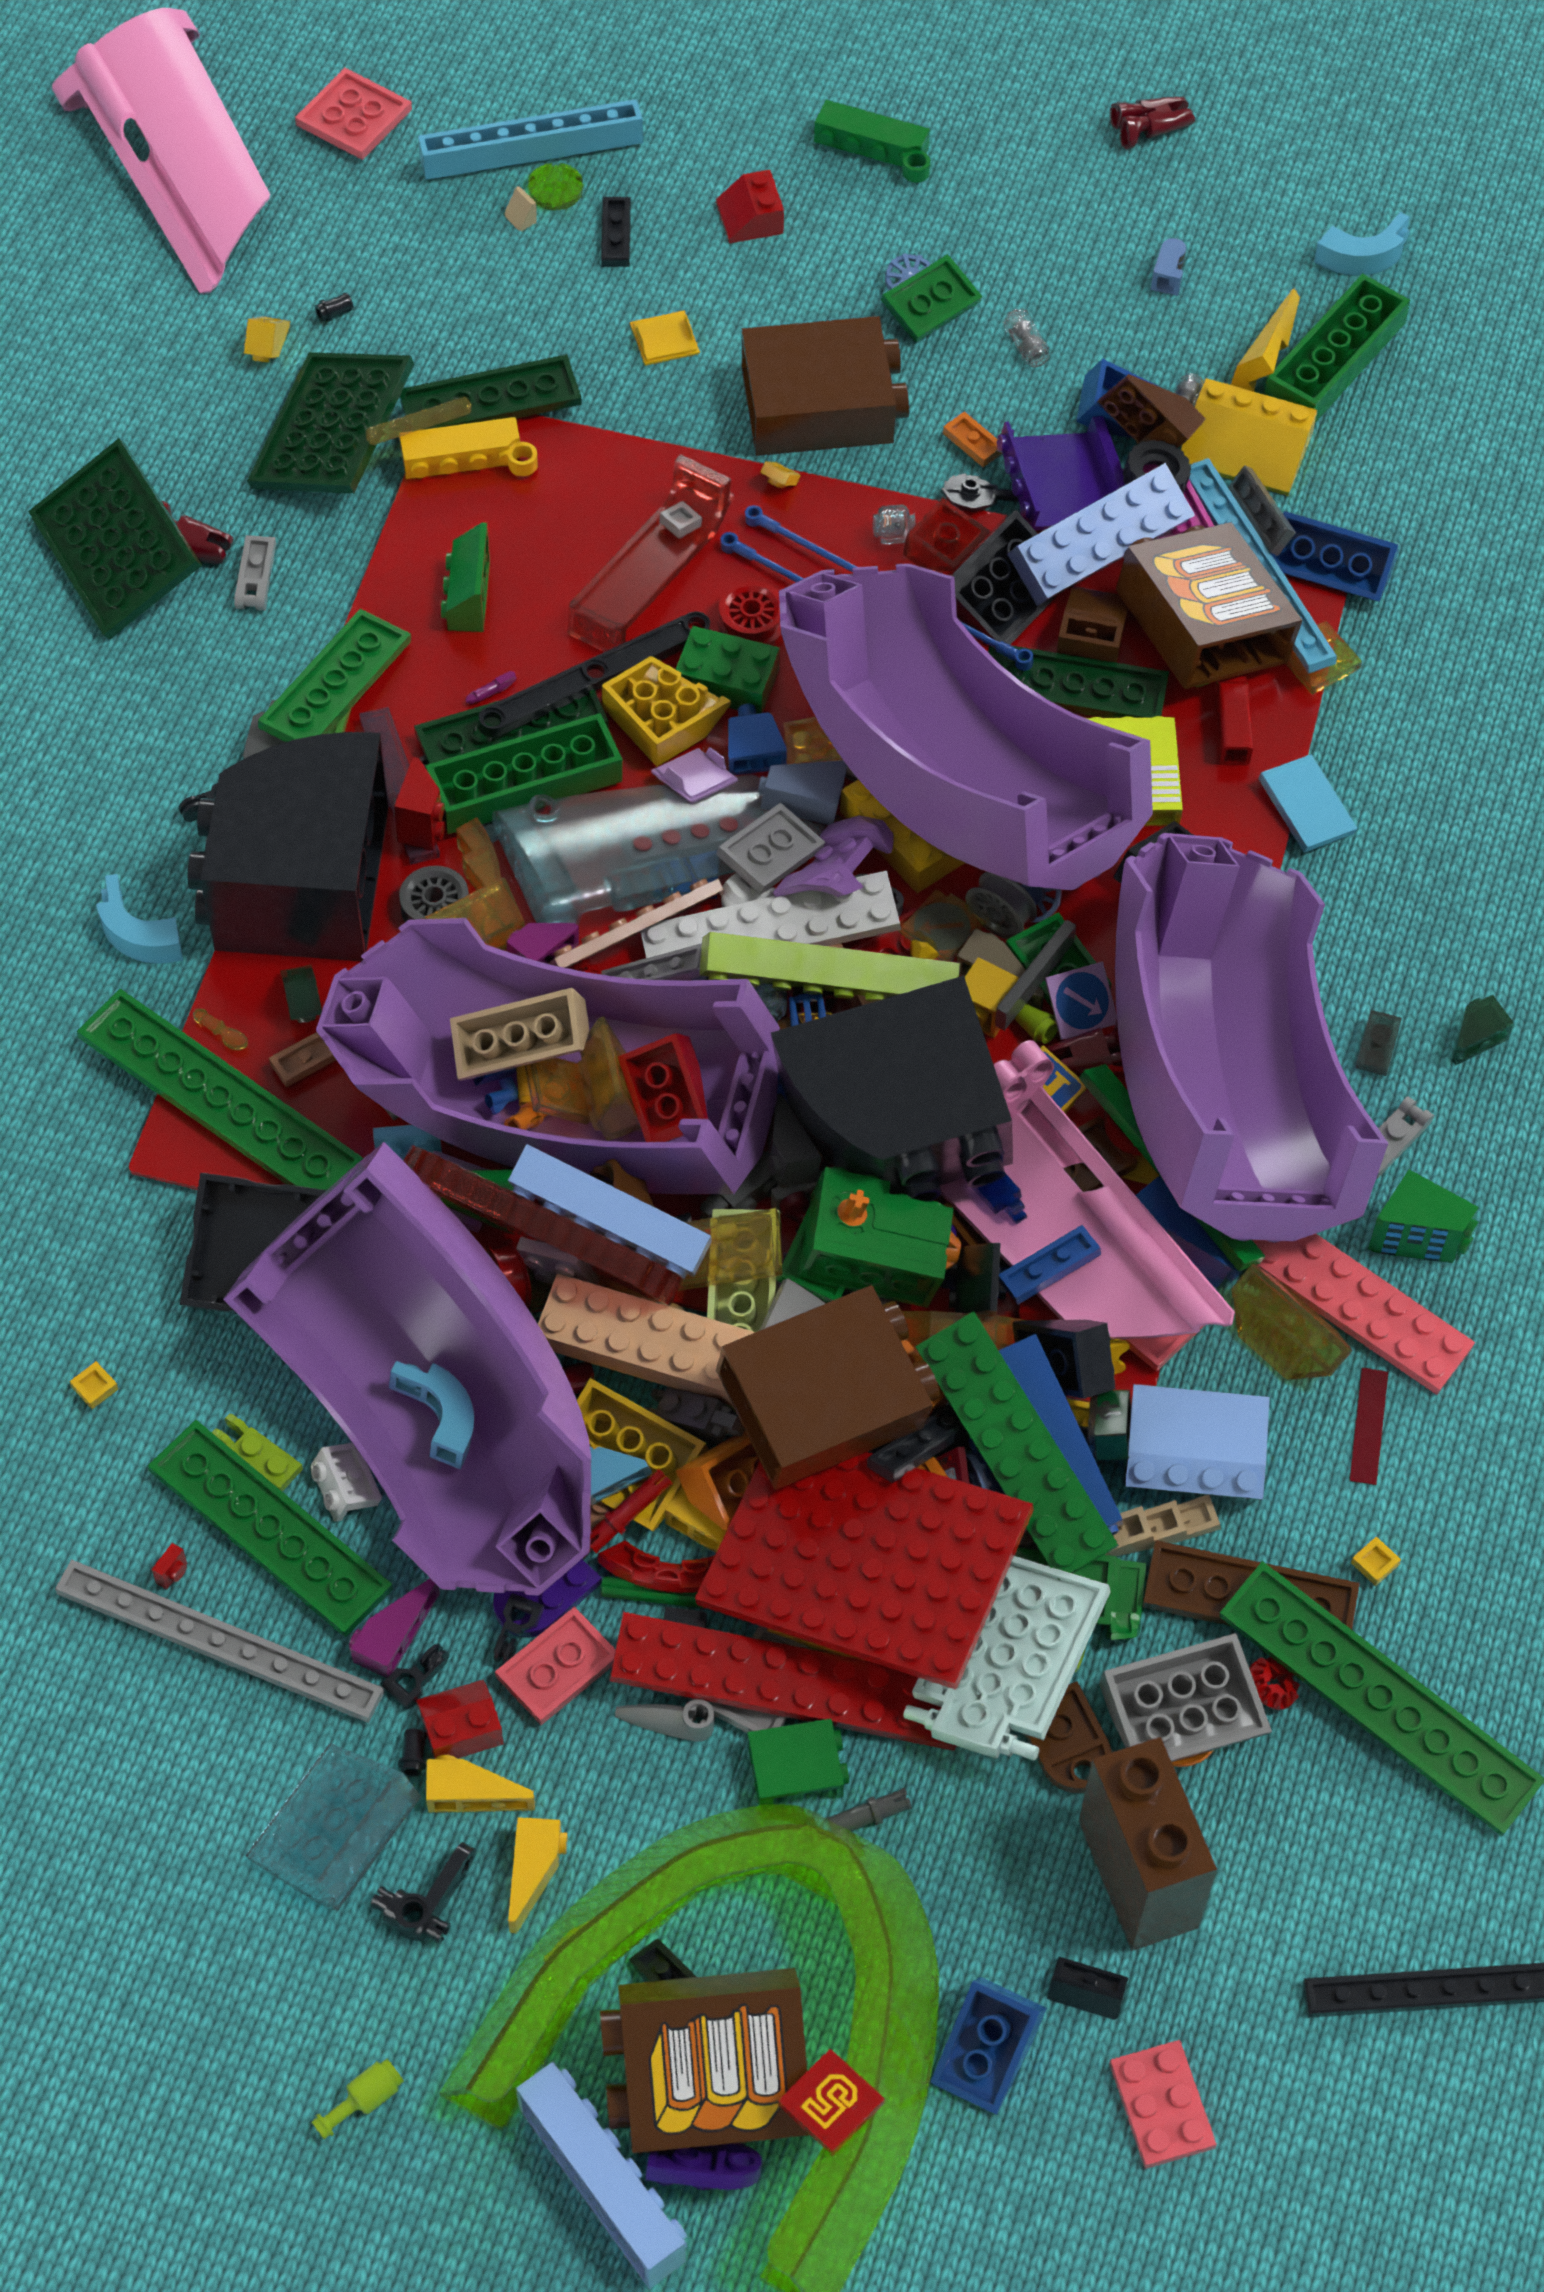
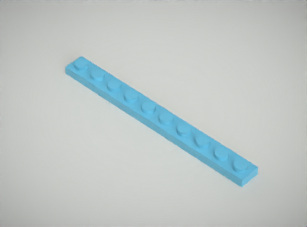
(1223, 508)

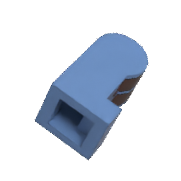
(1167, 271)

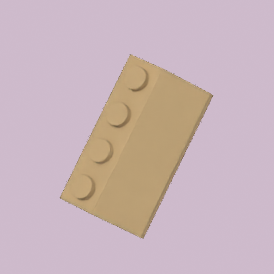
(519, 1033)

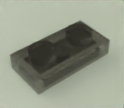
(1378, 1042)

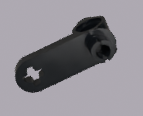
(399, 1904)

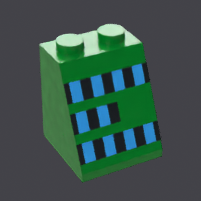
(1424, 1222)

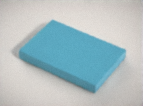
(1307, 803)

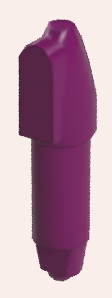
(496, 686)

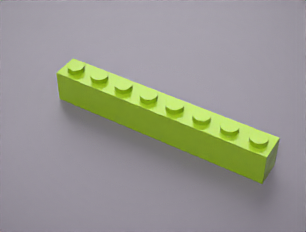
(818, 967)

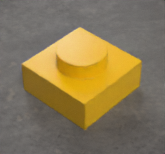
(780, 475)
(94, 1385)
(1375, 1561)

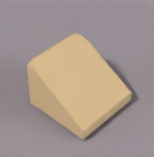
(521, 210)

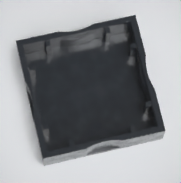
(231, 1229)

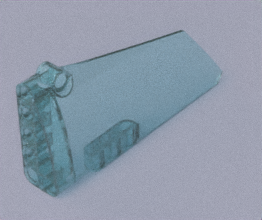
(582, 855)

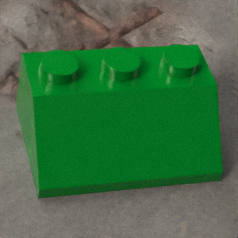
(467, 581)

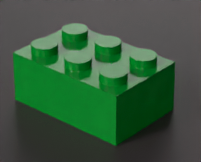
(730, 666)

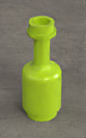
(364, 2094)

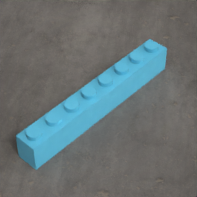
(531, 139)

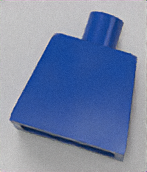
(754, 742)

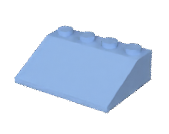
(1197, 1441)

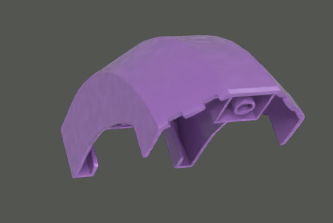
(956, 736)
(1234, 1043)
(396, 1045)
(394, 1277)

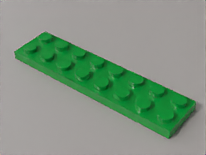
(1016, 1444)
(271, 1528)

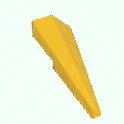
(1263, 353)

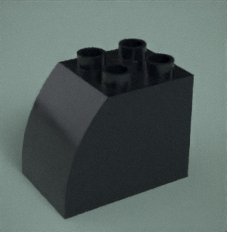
(294, 848)
(901, 1090)

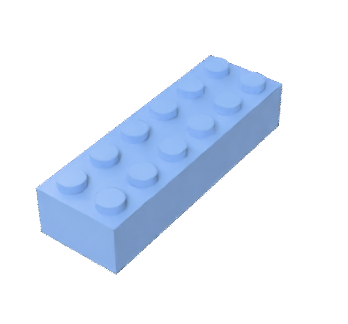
(1100, 534)
(610, 1211)
(602, 2174)

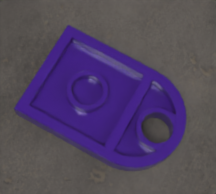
(557, 1599)
(706, 2167)

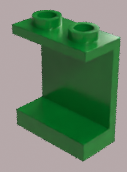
(797, 1760)

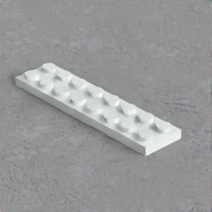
(795, 917)

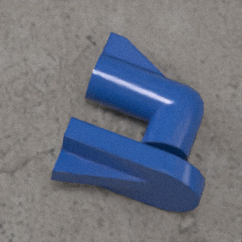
(497, 1100)

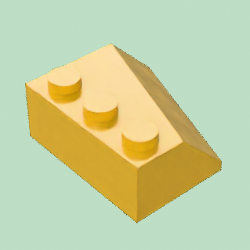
(661, 708)

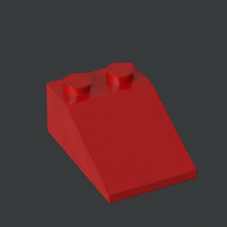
(664, 1086)

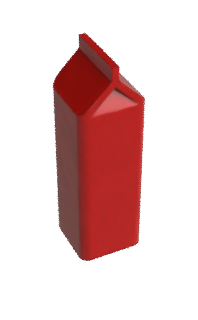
(1233, 721)

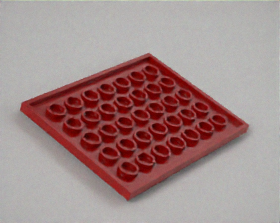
(870, 1564)

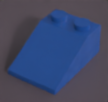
(1095, 385)
(988, 2044)

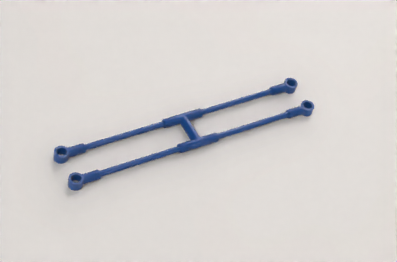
(775, 527)

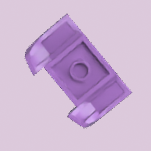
(844, 849)

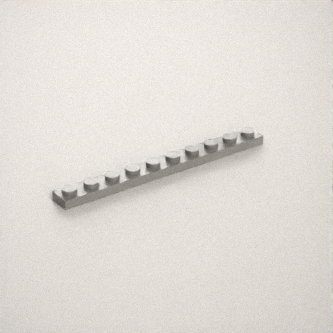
(220, 1641)

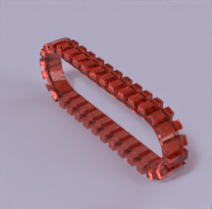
(543, 1225)

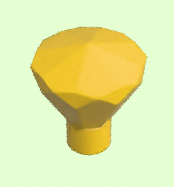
(922, 950)

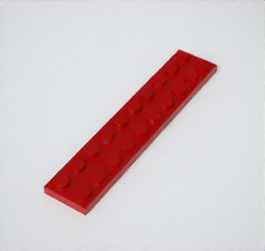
(768, 1678)

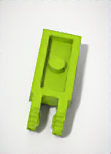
(261, 1453)

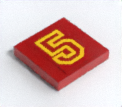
(831, 2102)

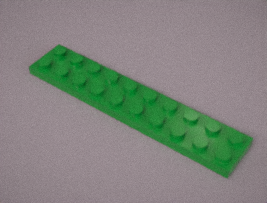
(216, 1094)
(1382, 1698)

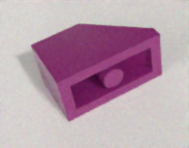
(541, 940)

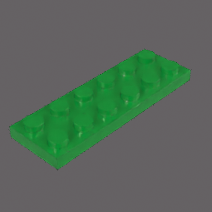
(335, 678)

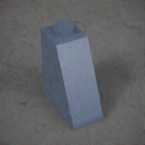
(805, 789)

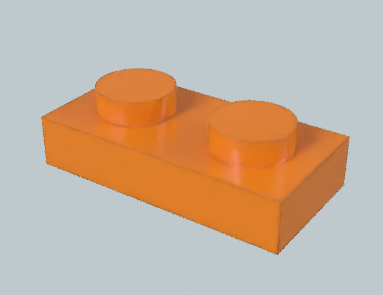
(972, 439)

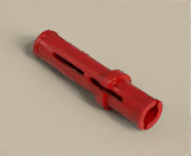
(628, 1509)

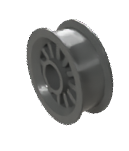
(429, 885)
(1001, 904)

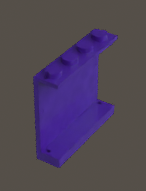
(1060, 471)

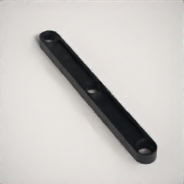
(576, 682)

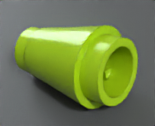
(1037, 1023)

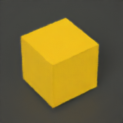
(987, 989)

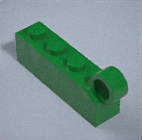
(875, 138)

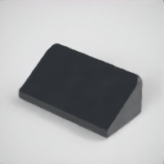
(1087, 1988)

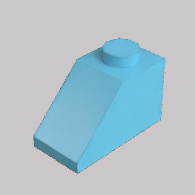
(614, 1472)

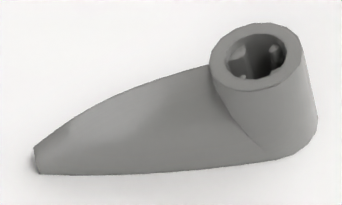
(671, 1719)

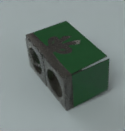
(1109, 1425)

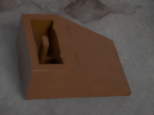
(1151, 411)
(1093, 625)

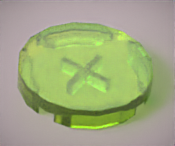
(555, 186)

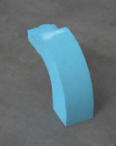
(1364, 255)
(137, 938)
(449, 1402)

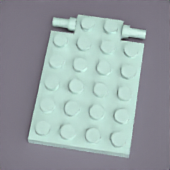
(1017, 1663)

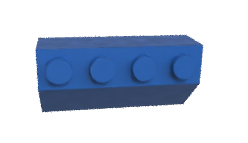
(1337, 558)

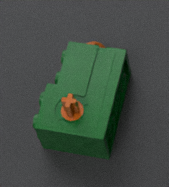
(876, 1238)

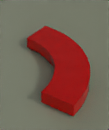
(649, 1572)

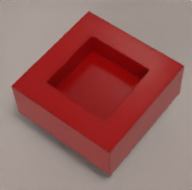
(170, 1566)

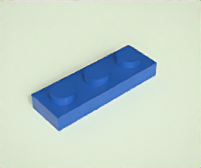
(1049, 1264)

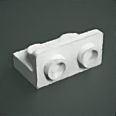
(344, 1480)

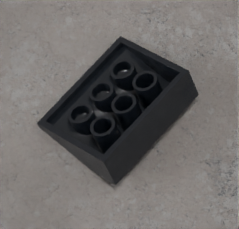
(989, 587)

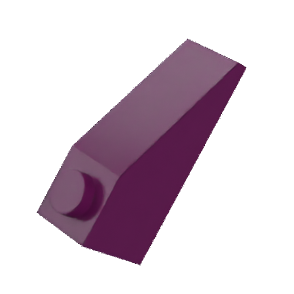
(392, 1630)

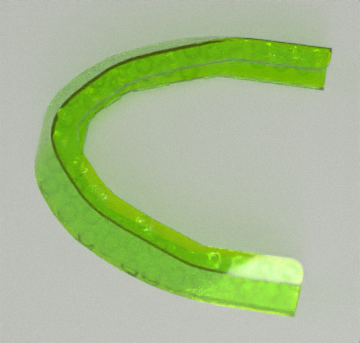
(890, 2019)

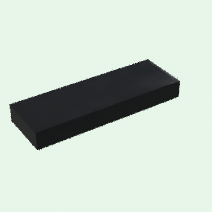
(616, 232)

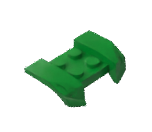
(1126, 1582)

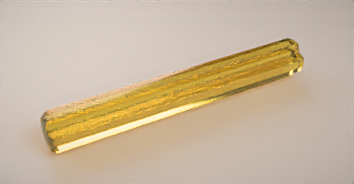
(418, 421)

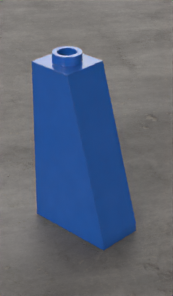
(1187, 1233)

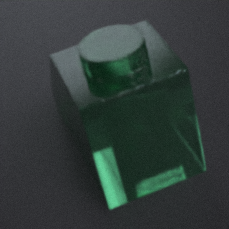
(301, 993)
(1482, 1028)

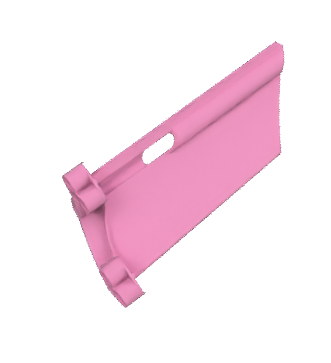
(197, 165)
(1142, 1278)

